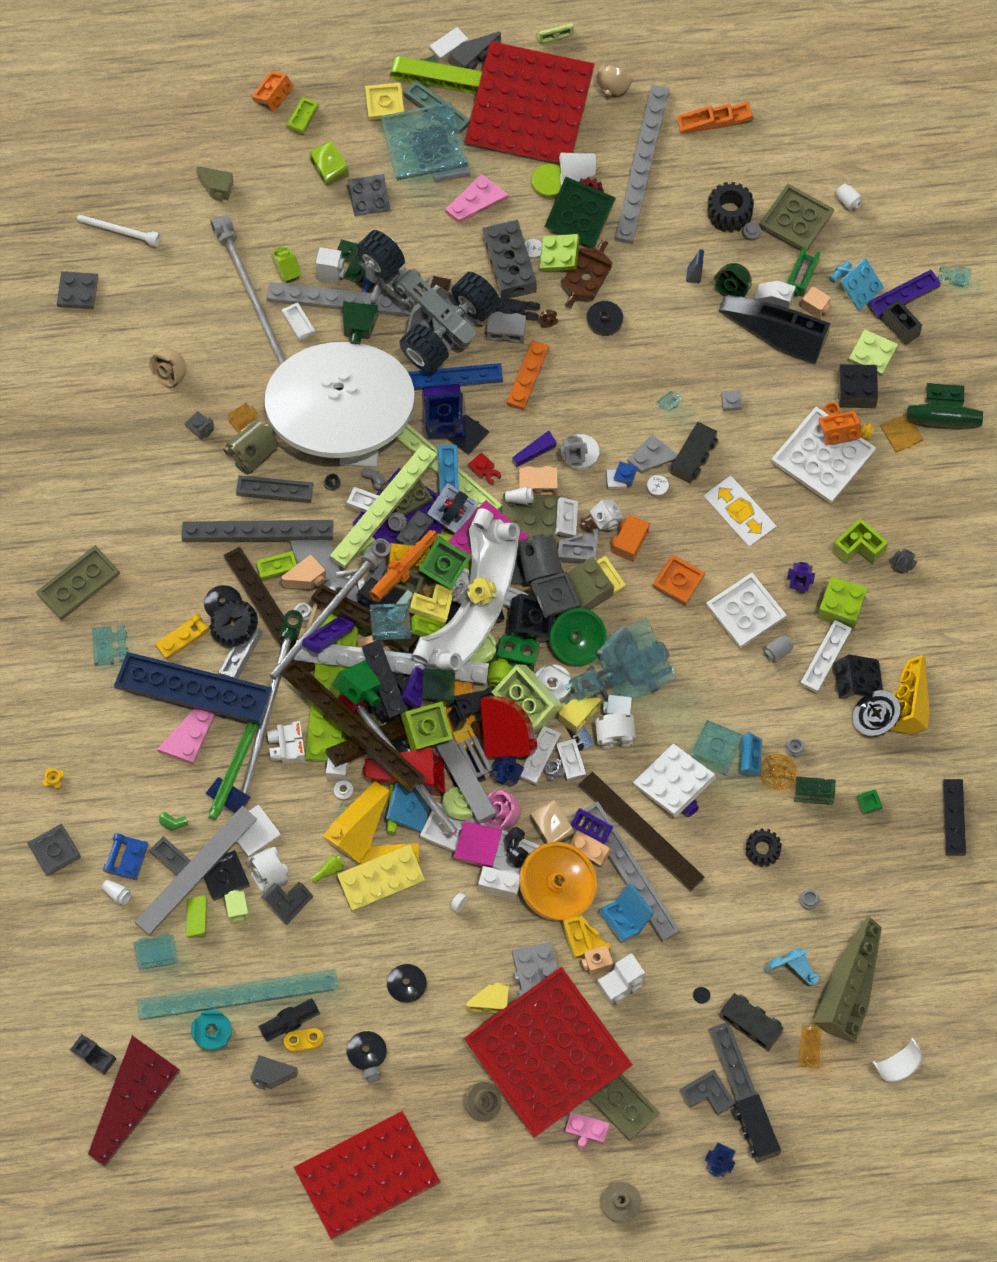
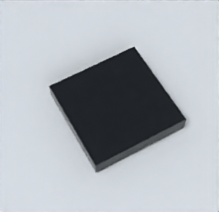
(226, 876)

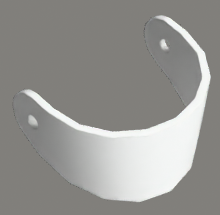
(901, 1064)

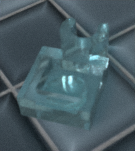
(959, 275)

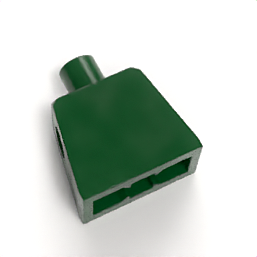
(359, 320)

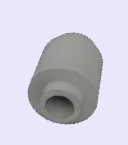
(778, 649)

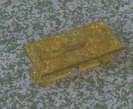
(810, 1046)

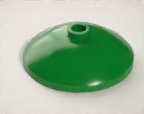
(590, 637)

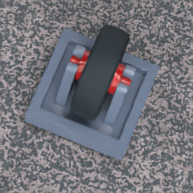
(452, 508)

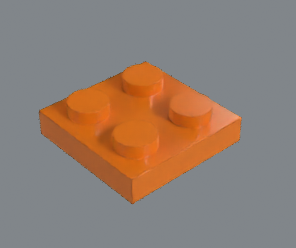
(679, 579)

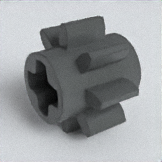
(904, 560)

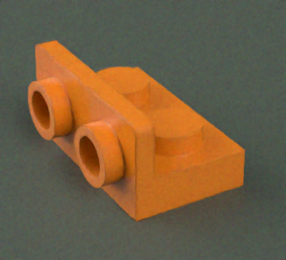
(273, 90)
(840, 427)

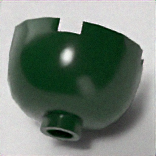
(733, 280)

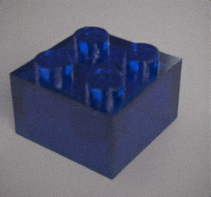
(445, 416)

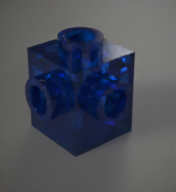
(506, 771)
(723, 1154)

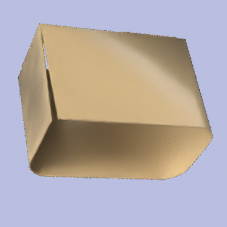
(552, 823)

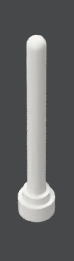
(151, 238)

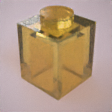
(242, 416)

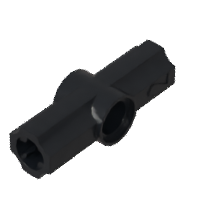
(289, 1020)

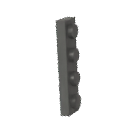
(274, 488)
(732, 1061)

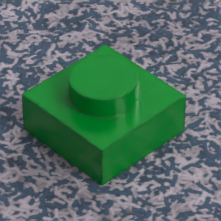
(869, 801)

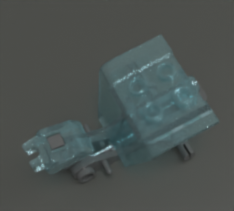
(630, 663)

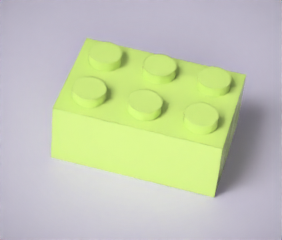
(531, 694)

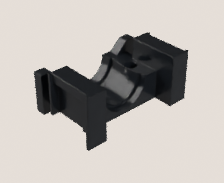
(464, 706)

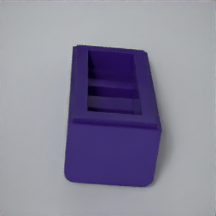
(577, 819)

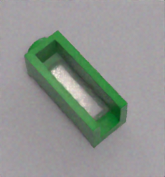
(803, 272)

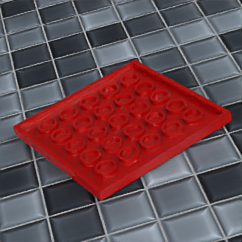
(529, 103)
(548, 1052)

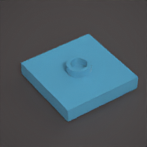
(407, 808)

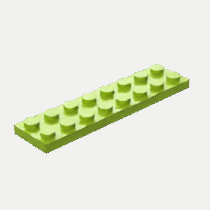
(323, 731)

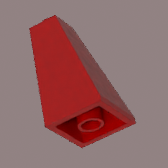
(424, 760)

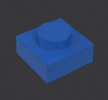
(625, 473)

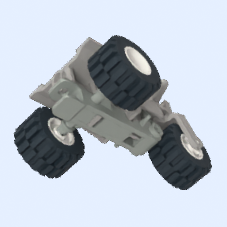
(439, 317)

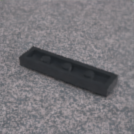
(388, 689)
(954, 817)

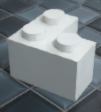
(624, 979)

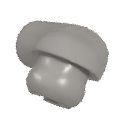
(375, 476)

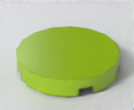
(546, 180)

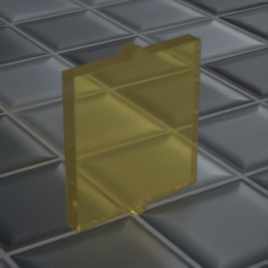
(901, 433)

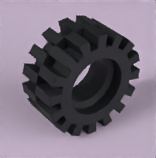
(760, 858)

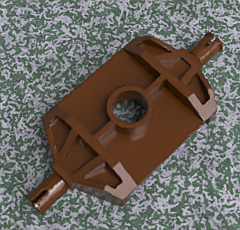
(590, 262)

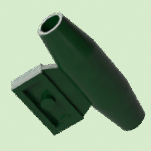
(944, 408)

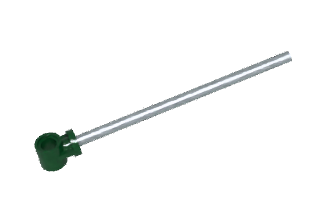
(289, 634)

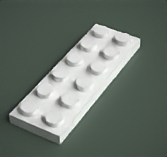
(437, 834)

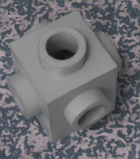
(573, 450)

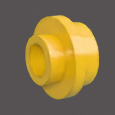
(867, 431)

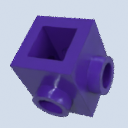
(801, 576)

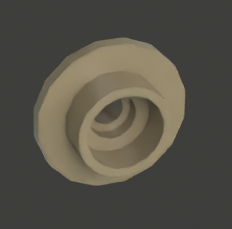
(490, 1104)
(617, 1211)

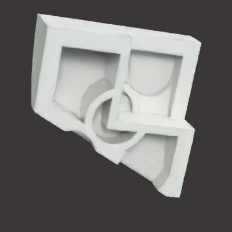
(577, 166)

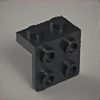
(857, 675)

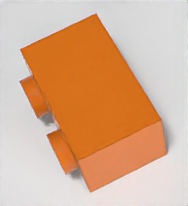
(630, 537)

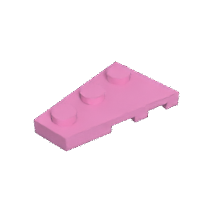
(476, 197)
(188, 737)

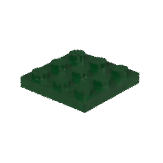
(580, 211)

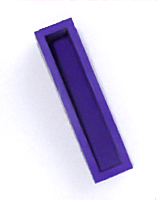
(538, 447)

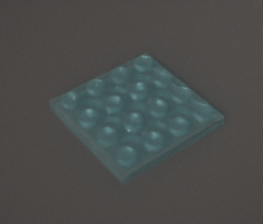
(424, 141)

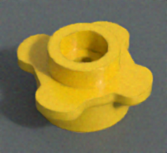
(49, 773)

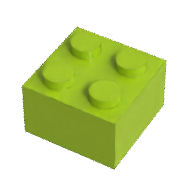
(842, 602)
(426, 726)

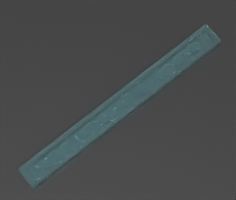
(237, 994)

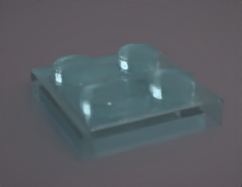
(390, 621)

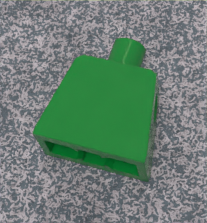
(358, 684)

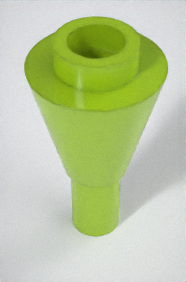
(331, 866)

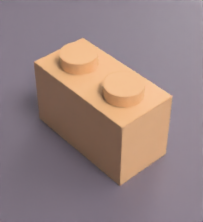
(542, 480)

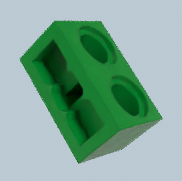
(516, 655)

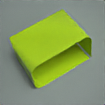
(329, 163)

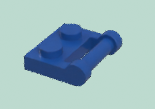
(131, 860)

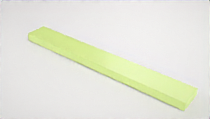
(413, 440)

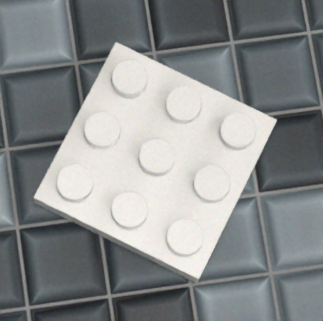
(746, 610)
(674, 780)

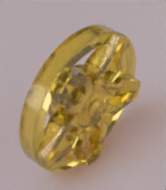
(777, 771)

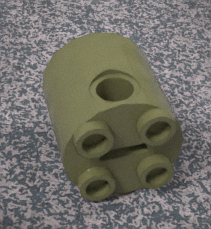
(251, 445)

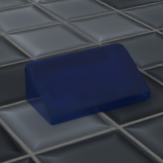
(235, 798)

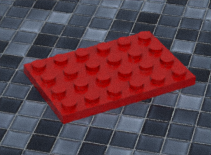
(367, 1175)

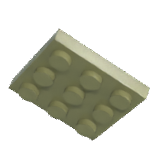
(796, 217)
(534, 518)

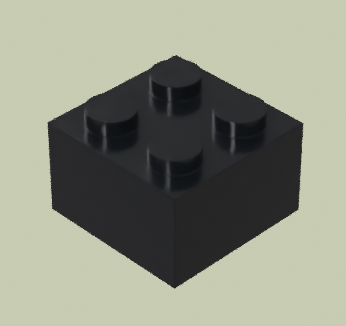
(857, 386)
(527, 619)

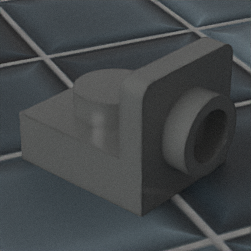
(200, 425)

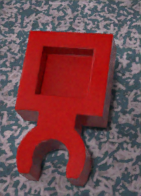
(484, 467)

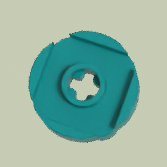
(218, 1039)

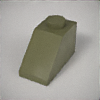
(216, 182)

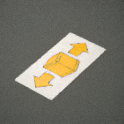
(739, 510)

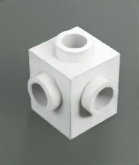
(606, 515)

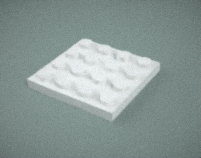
(818, 466)

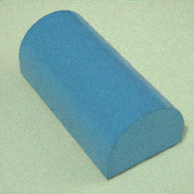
(751, 755)

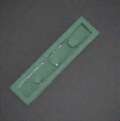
(424, 97)

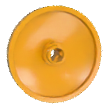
(571, 872)

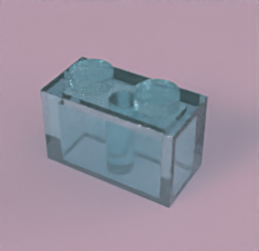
(155, 952)

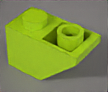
(286, 263)

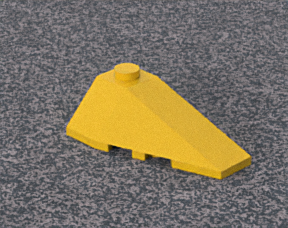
(913, 697)
(356, 826)

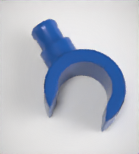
(367, 284)

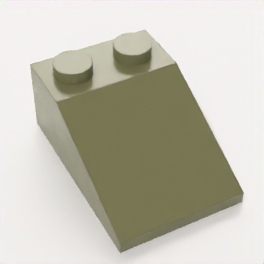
(590, 583)

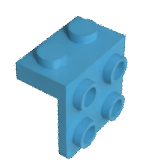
(627, 914)

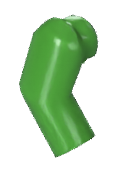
(172, 823)

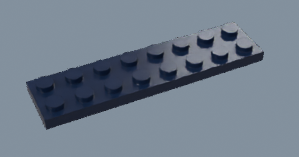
(193, 688)

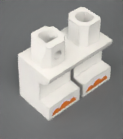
(290, 741)

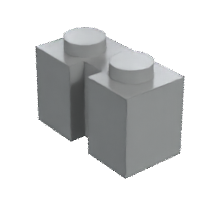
(506, 327)

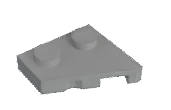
(651, 455)
(578, 547)

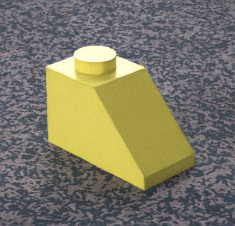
(577, 714)
(490, 999)

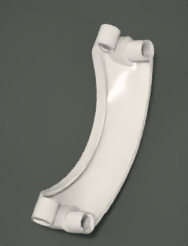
(493, 558)

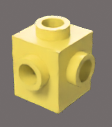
(488, 591)

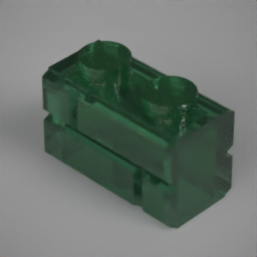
(814, 790)

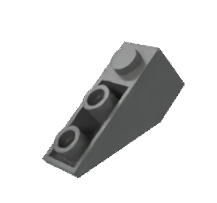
(472, 52)

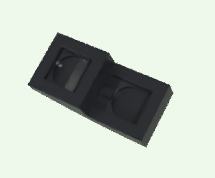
(93, 1054)

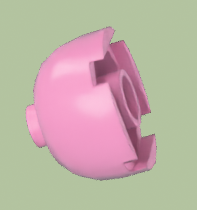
(506, 808)

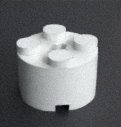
(615, 730)
(268, 869)

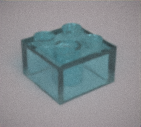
(717, 747)

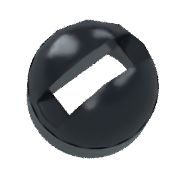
(329, 483)

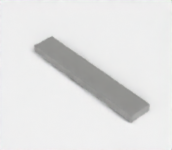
(466, 780)

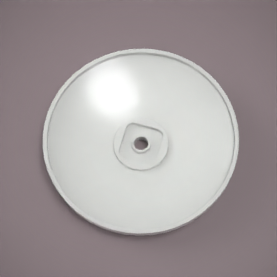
(342, 423)

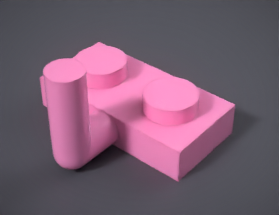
(586, 1129)

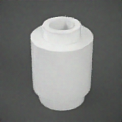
(849, 197)

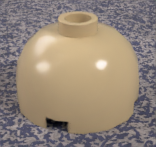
(612, 80)
(168, 366)

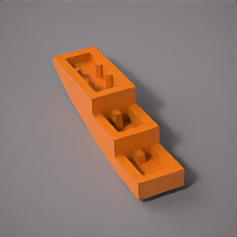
(714, 118)

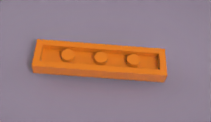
(528, 375)

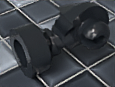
(516, 854)

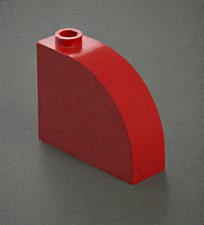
(506, 728)

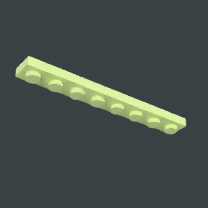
(383, 506)

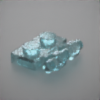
(103, 645)

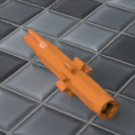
(399, 570)

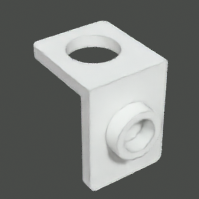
(360, 583)

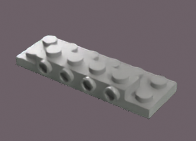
(533, 965)

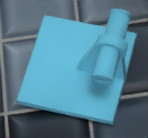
(859, 283)
(798, 962)

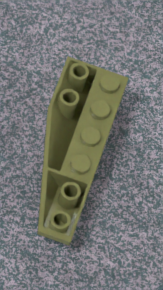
(851, 985)

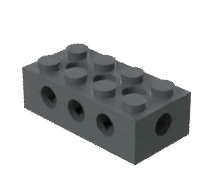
(509, 260)

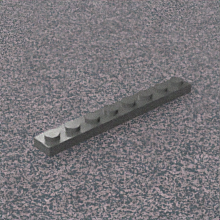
(257, 530)

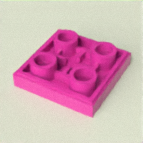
(478, 844)

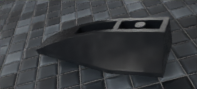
(779, 326)

